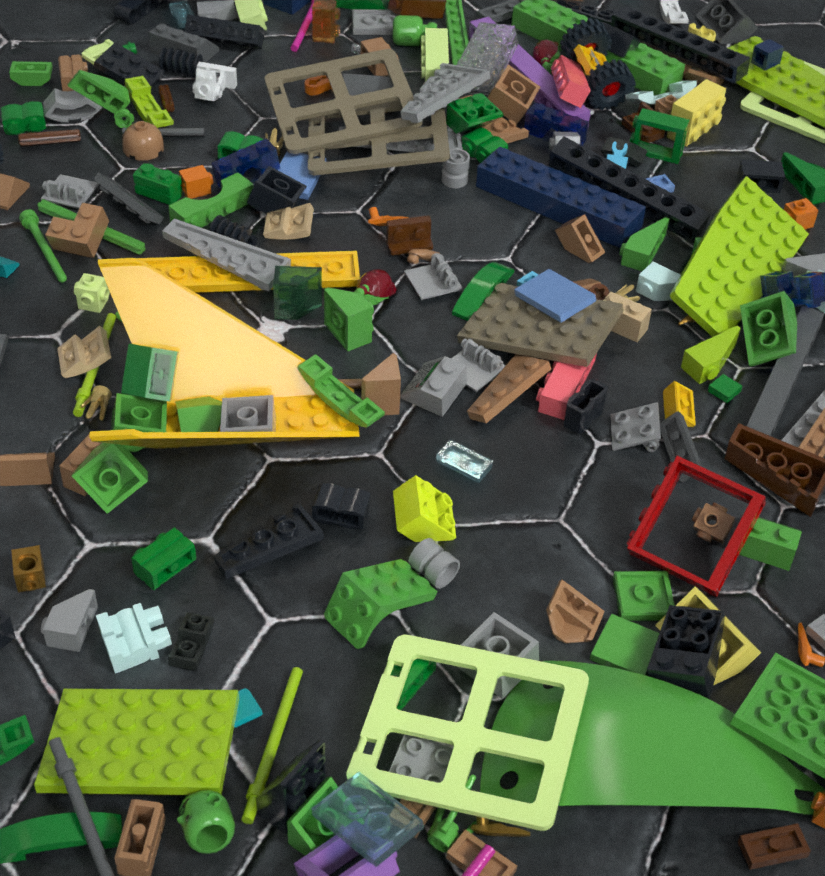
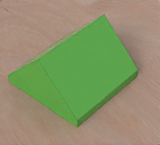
(304, 830)

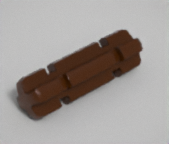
(166, 98)

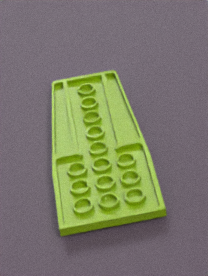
(787, 84)
(740, 245)

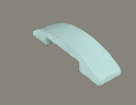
(676, 89)

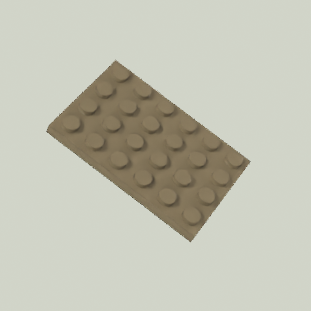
(519, 328)

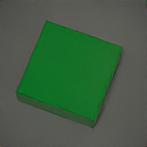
(725, 388)

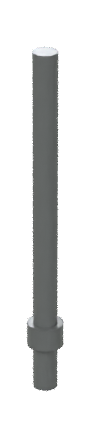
(65, 770)

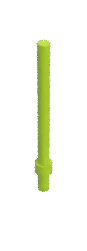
(85, 392)
(271, 747)

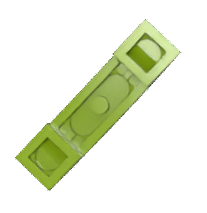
(145, 104)

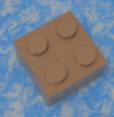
(513, 93)

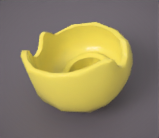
(702, 32)

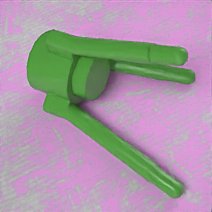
(445, 832)

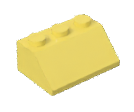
(735, 647)

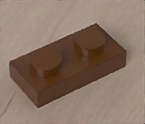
(774, 846)

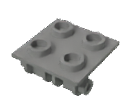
(68, 190)
(433, 279)
(480, 364)
(636, 427)
(421, 759)

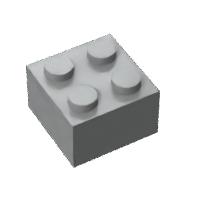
(505, 638)

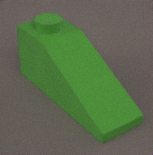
(101, 90)
(643, 245)

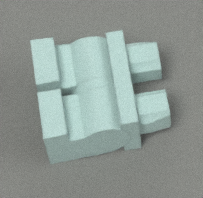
(130, 638)

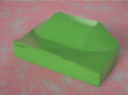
(30, 73)

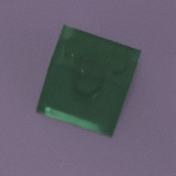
(296, 291)

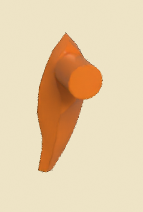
(381, 220)
(805, 650)

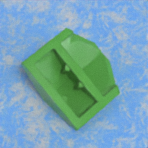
(199, 414)

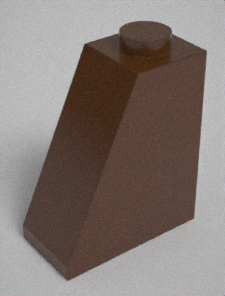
(419, 8)

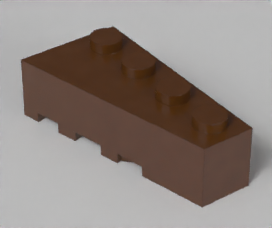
(779, 466)

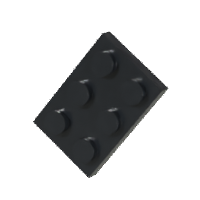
(123, 64)

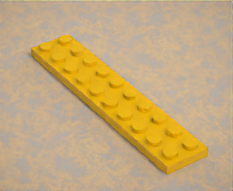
(200, 275)

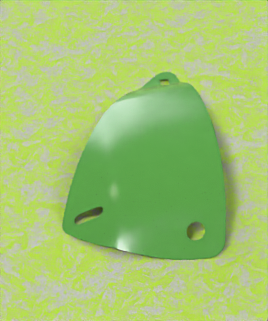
(644, 747)

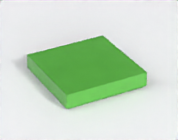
(643, 594)
(625, 645)

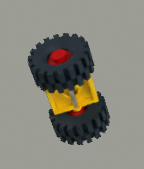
(588, 46)

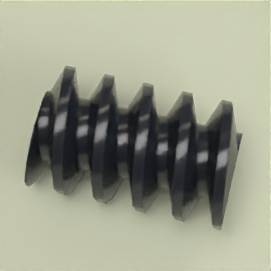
(179, 62)
(233, 230)

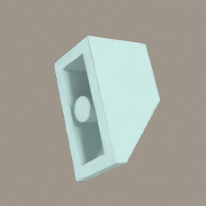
(656, 282)

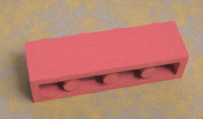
(570, 81)
(560, 386)

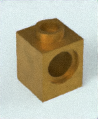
(28, 568)

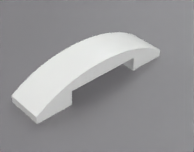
(672, 13)

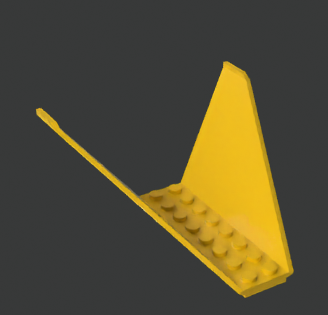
(215, 359)

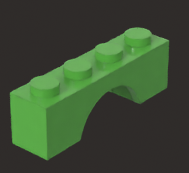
(233, 196)

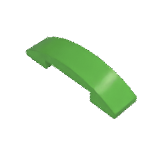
(337, 395)

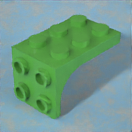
(371, 594)

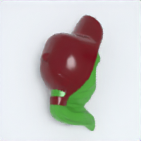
(545, 53)
(375, 286)

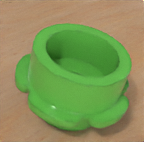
(123, 123)

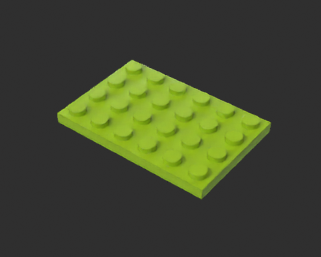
(142, 740)

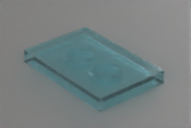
(367, 818)

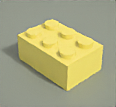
(701, 107)

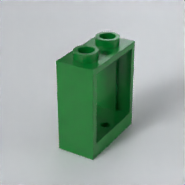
(664, 122)

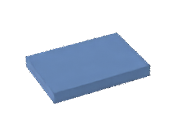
(297, 168)
(555, 295)

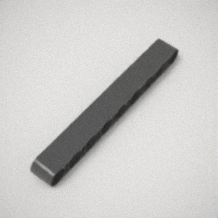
(785, 374)

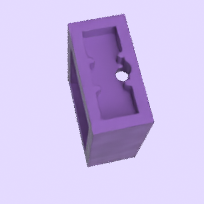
(335, 854)

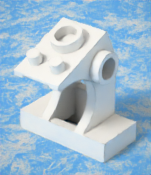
(210, 87)

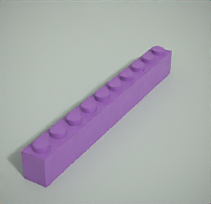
(535, 72)

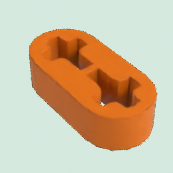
(317, 85)

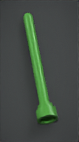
(30, 221)

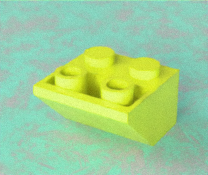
(423, 511)

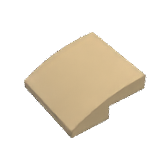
(289, 223)
(83, 355)

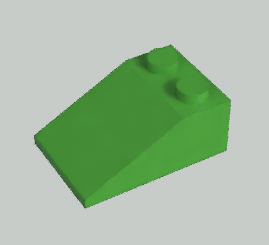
(769, 328)

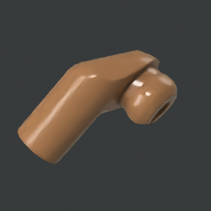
(416, 254)

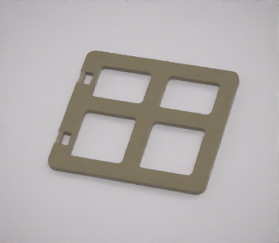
(343, 102)
(379, 157)

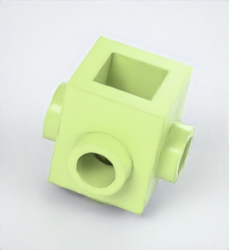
(91, 293)

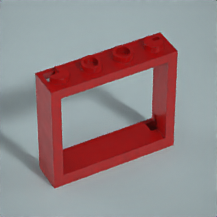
(660, 496)

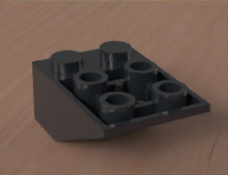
(688, 648)
(293, 786)

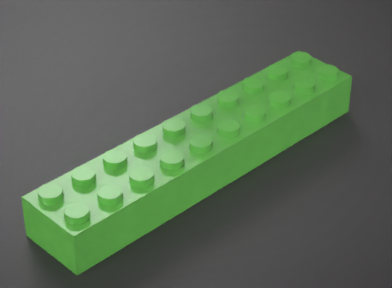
(550, 21)

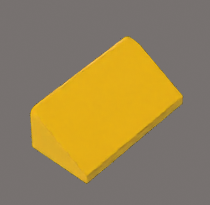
(680, 399)

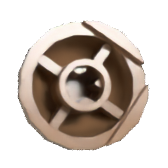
(142, 141)

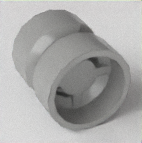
(455, 169)
(434, 563)

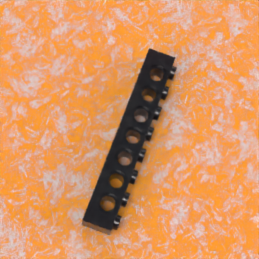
(682, 44)
(579, 162)

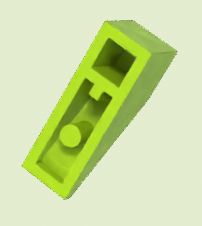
(708, 357)

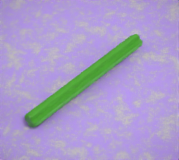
(110, 234)

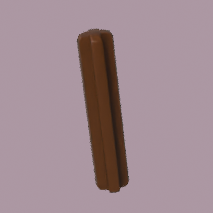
(49, 137)

